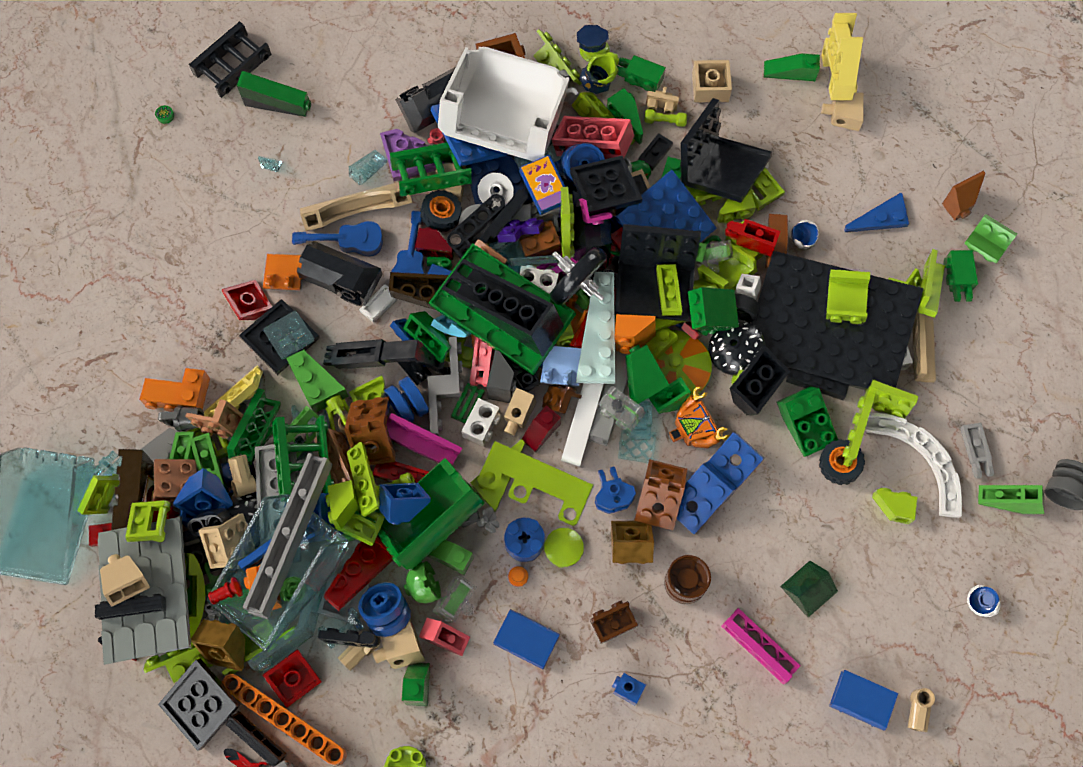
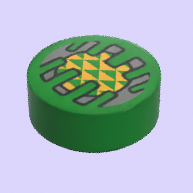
(164, 114)

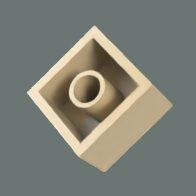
(711, 80)

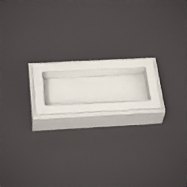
(378, 304)

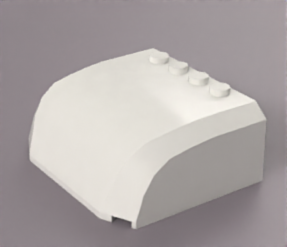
(503, 102)

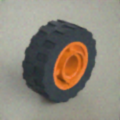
(443, 201)
(833, 470)

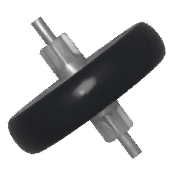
(578, 275)

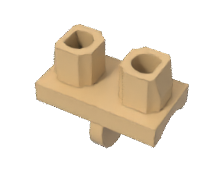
(662, 100)

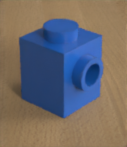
(628, 688)

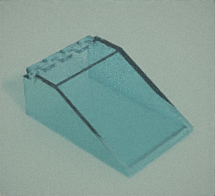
(40, 513)
(313, 563)

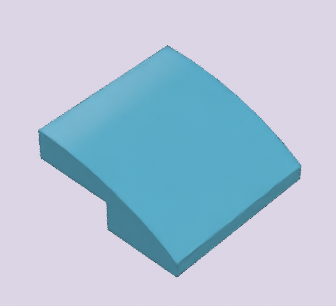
(449, 327)

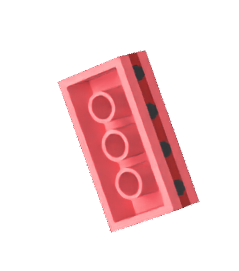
(608, 134)

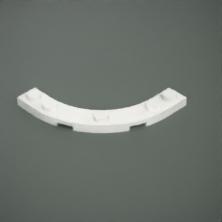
(947, 479)

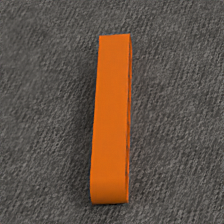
(293, 723)

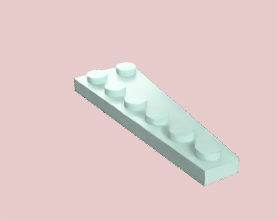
(598, 343)

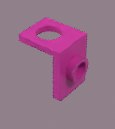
(594, 219)

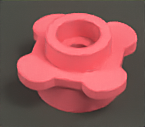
(436, 132)

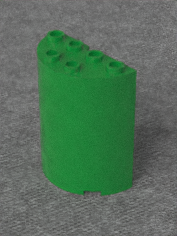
(450, 506)

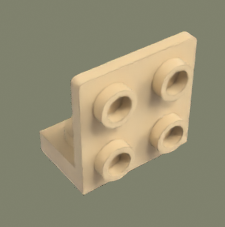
(222, 540)

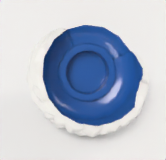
(805, 234)
(983, 601)

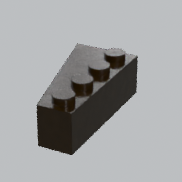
(415, 287)
(132, 476)

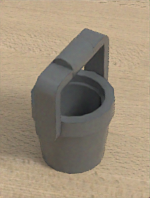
(177, 418)

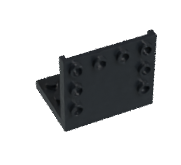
(719, 163)
(637, 276)

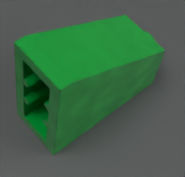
(643, 374)
(416, 684)

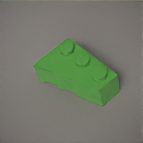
(315, 381)

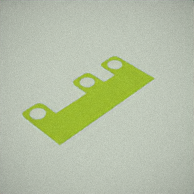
(534, 473)

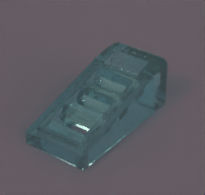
(360, 175)

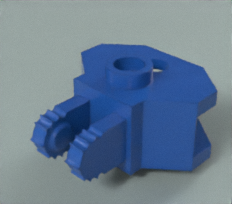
(613, 491)

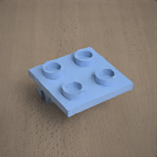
(561, 366)

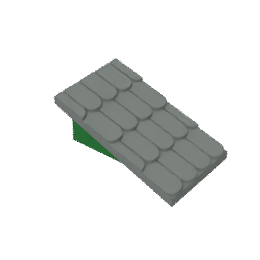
(166, 574)

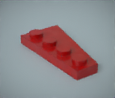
(358, 572)

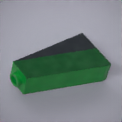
(272, 96)

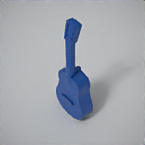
(360, 238)
(410, 260)

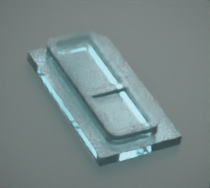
(531, 260)

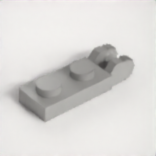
(977, 449)

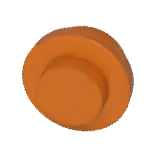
(518, 576)

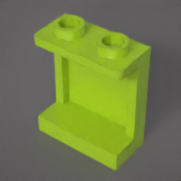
(730, 269)

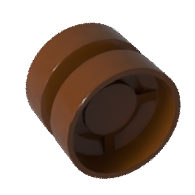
(687, 579)

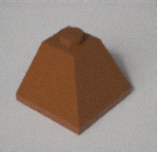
(963, 196)

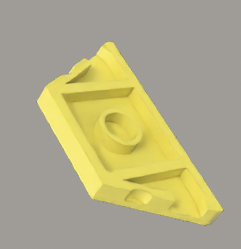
(239, 392)

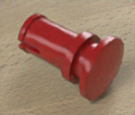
(226, 591)

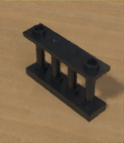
(220, 48)

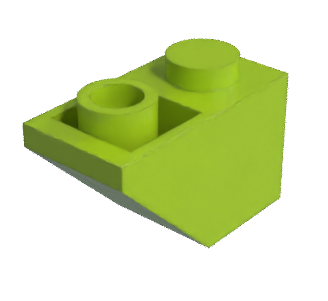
(735, 210)
(342, 502)
(896, 506)

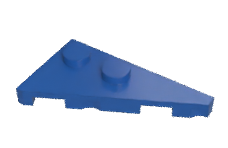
(885, 216)

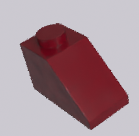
(432, 244)
(541, 428)

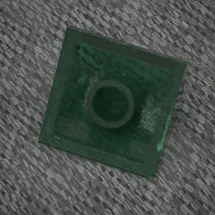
(810, 588)

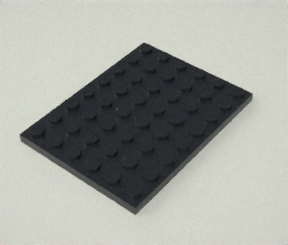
(848, 353)

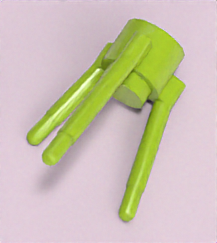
(336, 406)

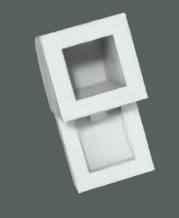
(748, 285)

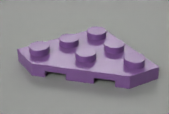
(395, 141)

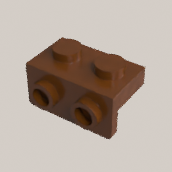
(558, 397)
(613, 622)

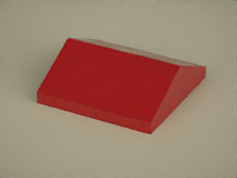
(247, 300)
(292, 678)

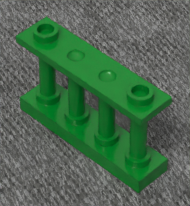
(428, 155)
(283, 448)

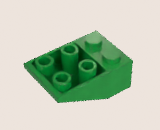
(807, 420)

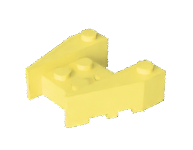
(842, 55)

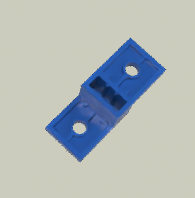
(717, 481)

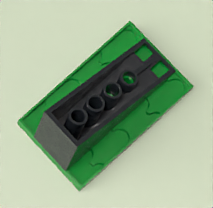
(502, 309)

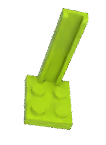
(882, 399)

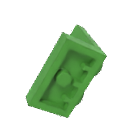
(990, 239)

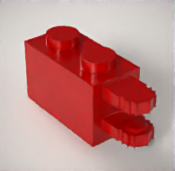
(753, 236)

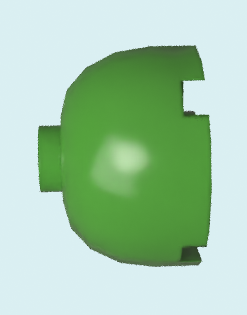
(422, 585)

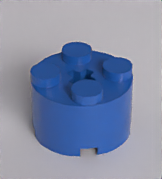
(535, 539)

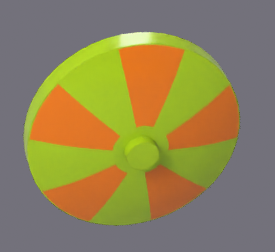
(687, 360)

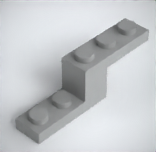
(444, 386)

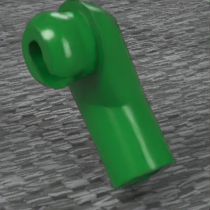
(440, 261)

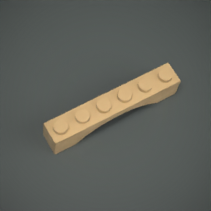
(332, 210)

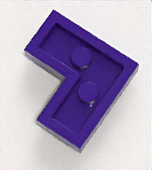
(516, 228)

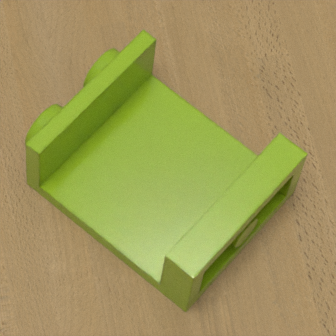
(847, 296)

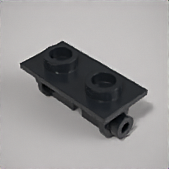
(415, 371)

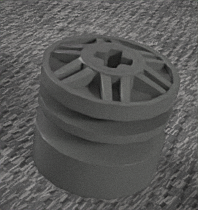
(1066, 484)

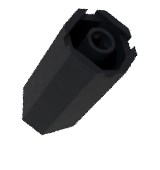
(417, 102)
(589, 235)
(339, 273)

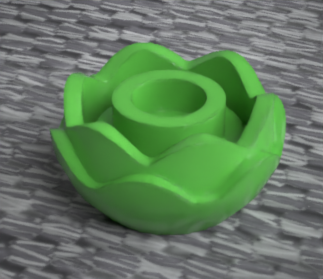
(289, 587)

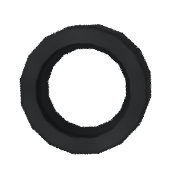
(746, 307)

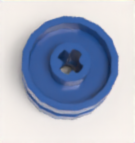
(578, 155)
(409, 399)
(384, 609)

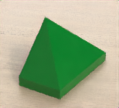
(671, 397)

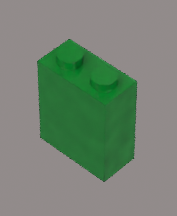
(713, 309)

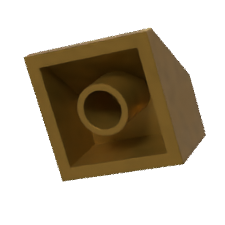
(631, 542)
(220, 644)

